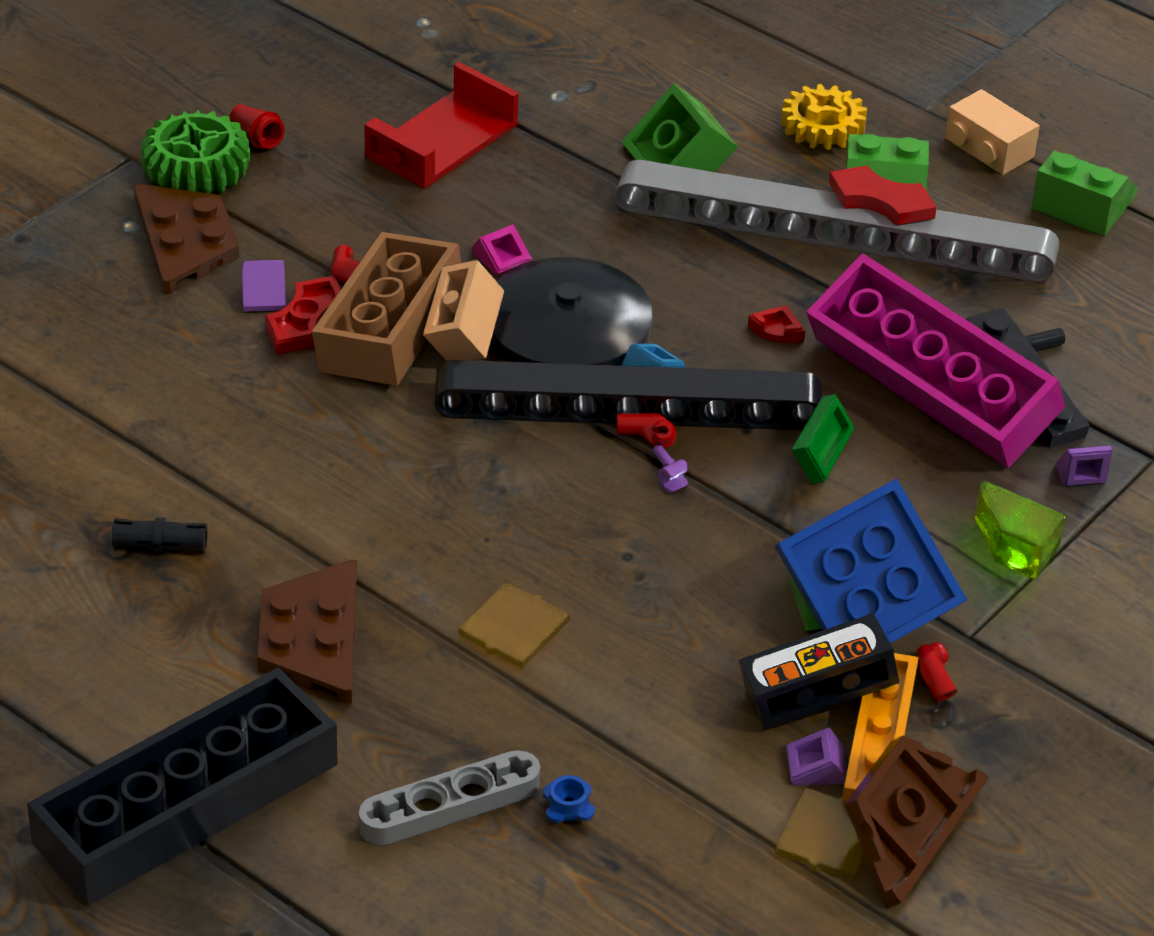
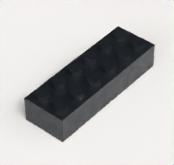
(182, 785)

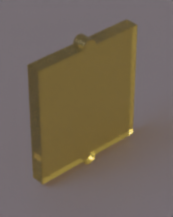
(514, 625)
(821, 836)

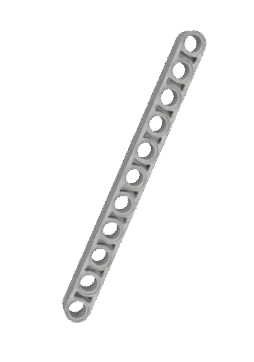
(821, 219)

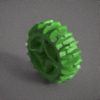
(195, 152)

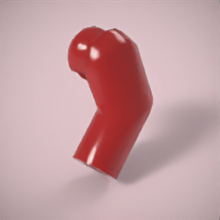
(343, 263)
(649, 426)
(931, 667)

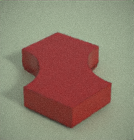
(867, 190)
(293, 325)

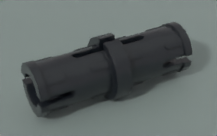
(159, 535)

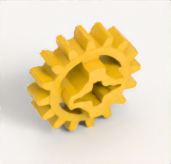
(823, 116)

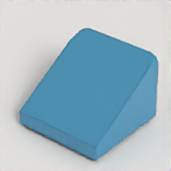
(650, 356)

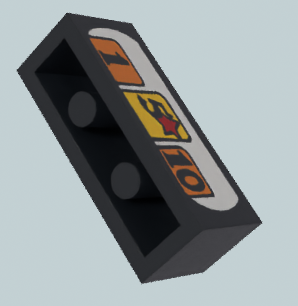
(819, 671)

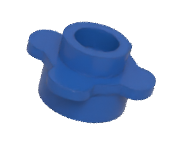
(568, 799)

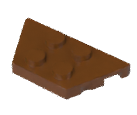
(185, 232)
(311, 629)
(908, 812)

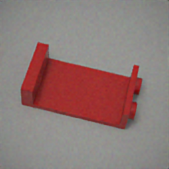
(445, 132)

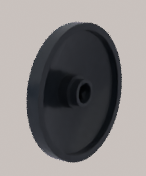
(570, 313)

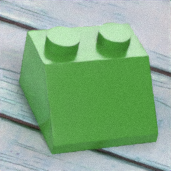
(680, 134)
(891, 158)
(1081, 192)

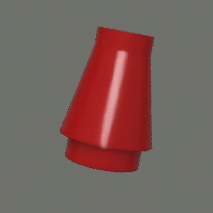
(261, 126)

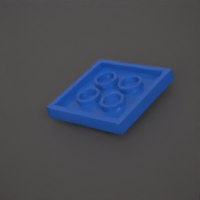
(872, 561)

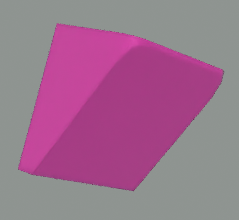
(502, 250)

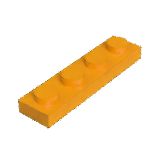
(880, 720)

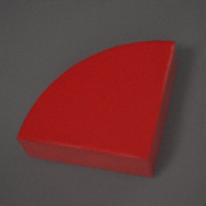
(777, 325)

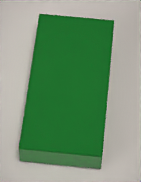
(823, 439)

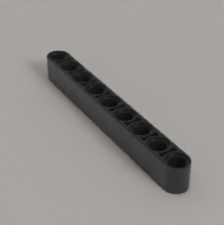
(601, 391)

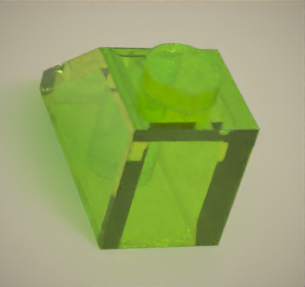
(1018, 529)

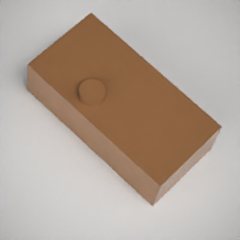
(382, 309)

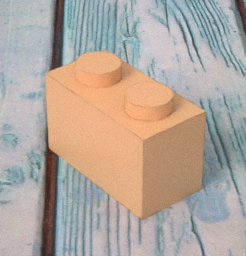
(992, 131)
(463, 312)

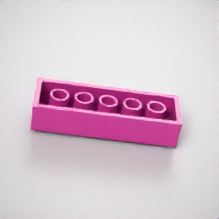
(936, 360)

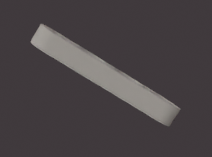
(453, 803)

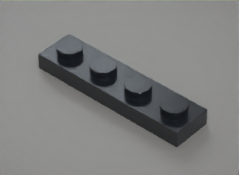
(1070, 422)

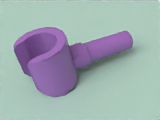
(671, 474)

